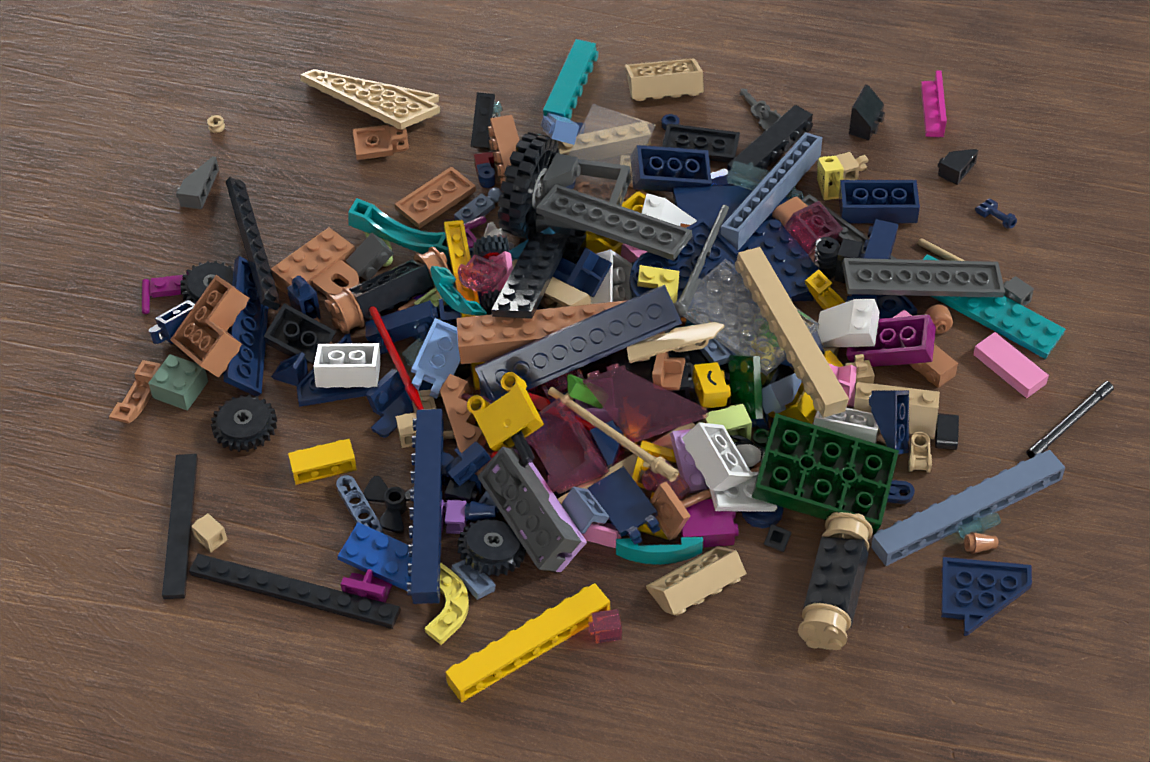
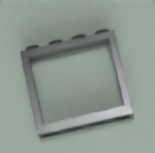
(601, 170)

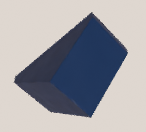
(292, 370)

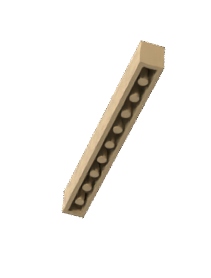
(791, 333)

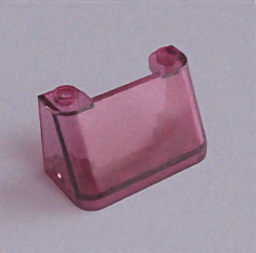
(566, 449)

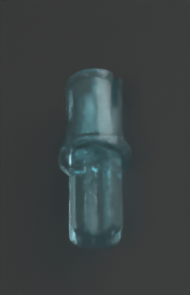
(979, 525)

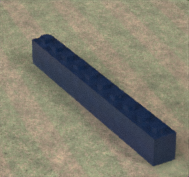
(427, 507)

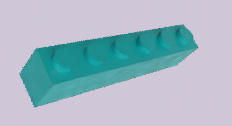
(571, 79)

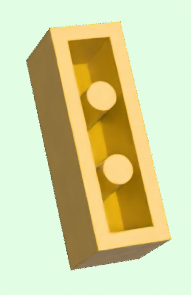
(322, 461)

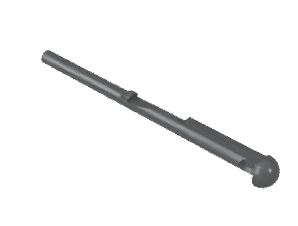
(693, 282)

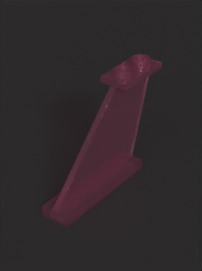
(640, 405)

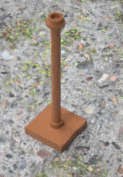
(672, 511)

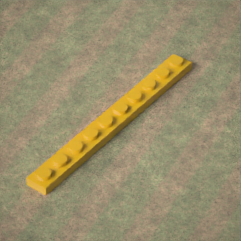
(459, 255)

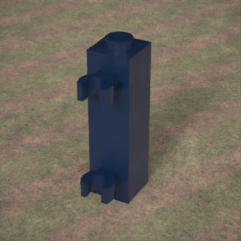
(404, 324)

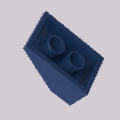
(891, 414)

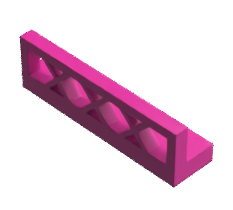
(934, 106)

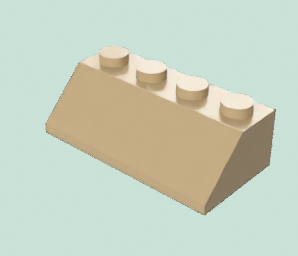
(922, 406)
(697, 579)

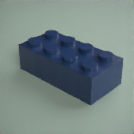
(668, 167)
(879, 199)

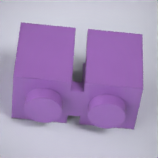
(454, 516)

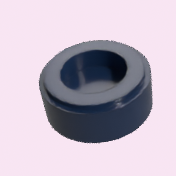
(669, 118)

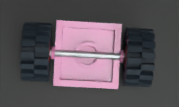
(495, 250)

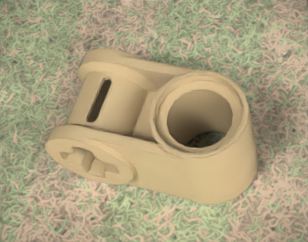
(920, 455)

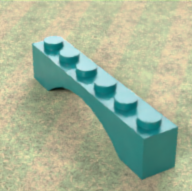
(372, 220)

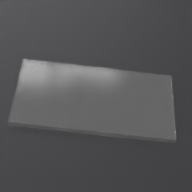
(608, 139)

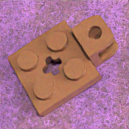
(385, 141)

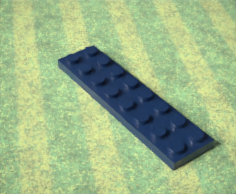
(249, 328)

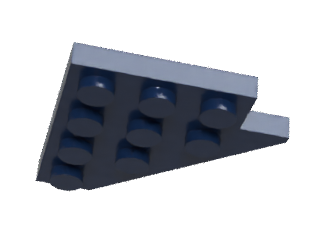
(310, 394)
(980, 589)

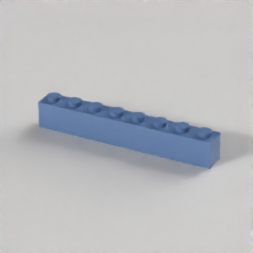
(560, 128)

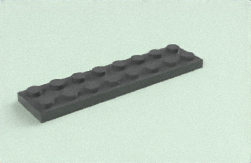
(614, 222)
(923, 277)

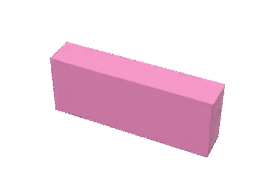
(1010, 365)

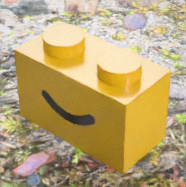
(710, 385)

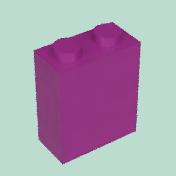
(712, 525)

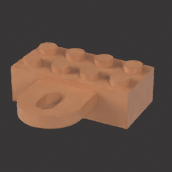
(319, 264)

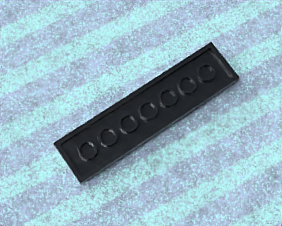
(531, 276)

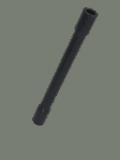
(1098, 395)

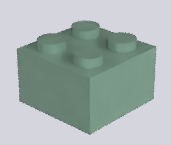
(178, 382)

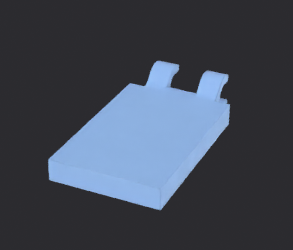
(437, 357)

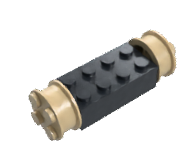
(836, 581)

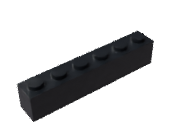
(776, 139)

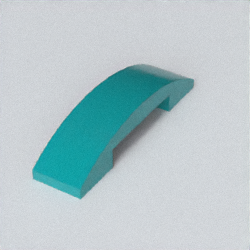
(444, 284)
(660, 554)

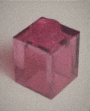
(606, 626)

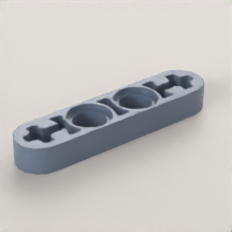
(361, 507)

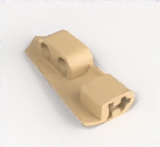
(678, 340)

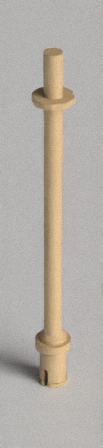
(658, 464)

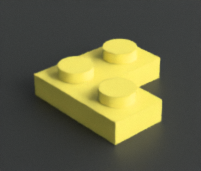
(656, 277)

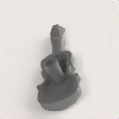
(761, 110)

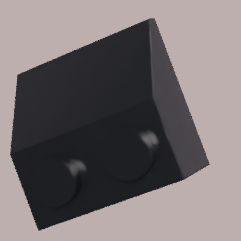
(866, 114)

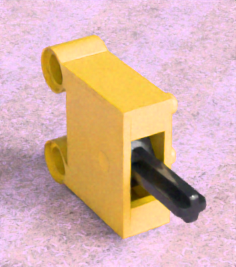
(508, 418)

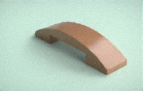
(138, 394)

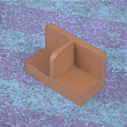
(668, 371)

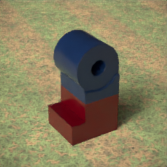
(484, 168)

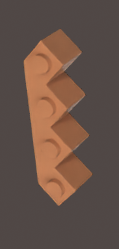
(460, 418)

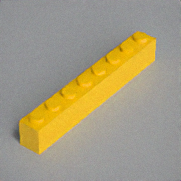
(526, 643)

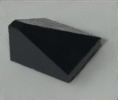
(777, 538)

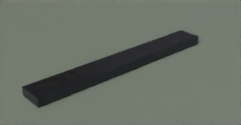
(180, 527)

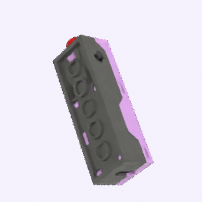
(531, 510)

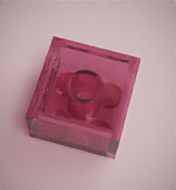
(811, 224)

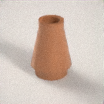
(979, 542)

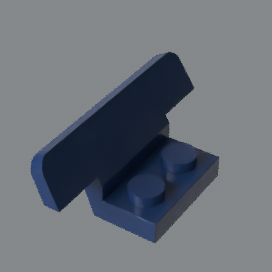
(391, 400)

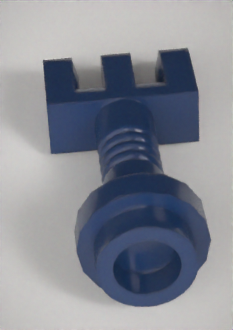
(990, 207)

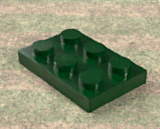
(746, 383)

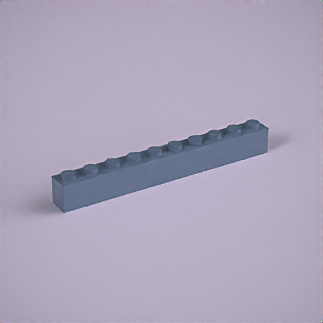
(771, 190)
(977, 501)

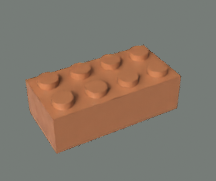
(503, 142)

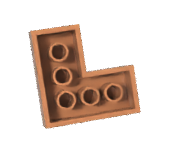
(205, 328)

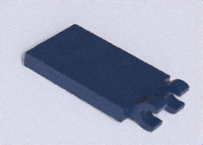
(625, 504)

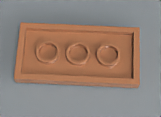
(435, 197)

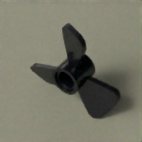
(379, 492)

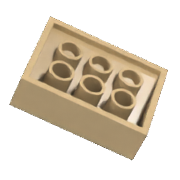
(664, 79)

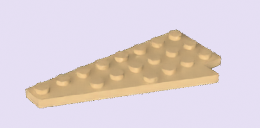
(384, 101)

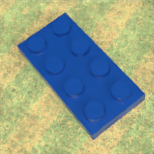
(380, 553)

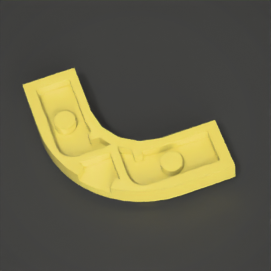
(455, 607)

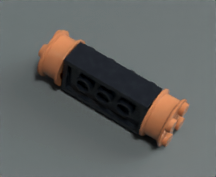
(384, 290)

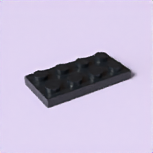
(720, 144)

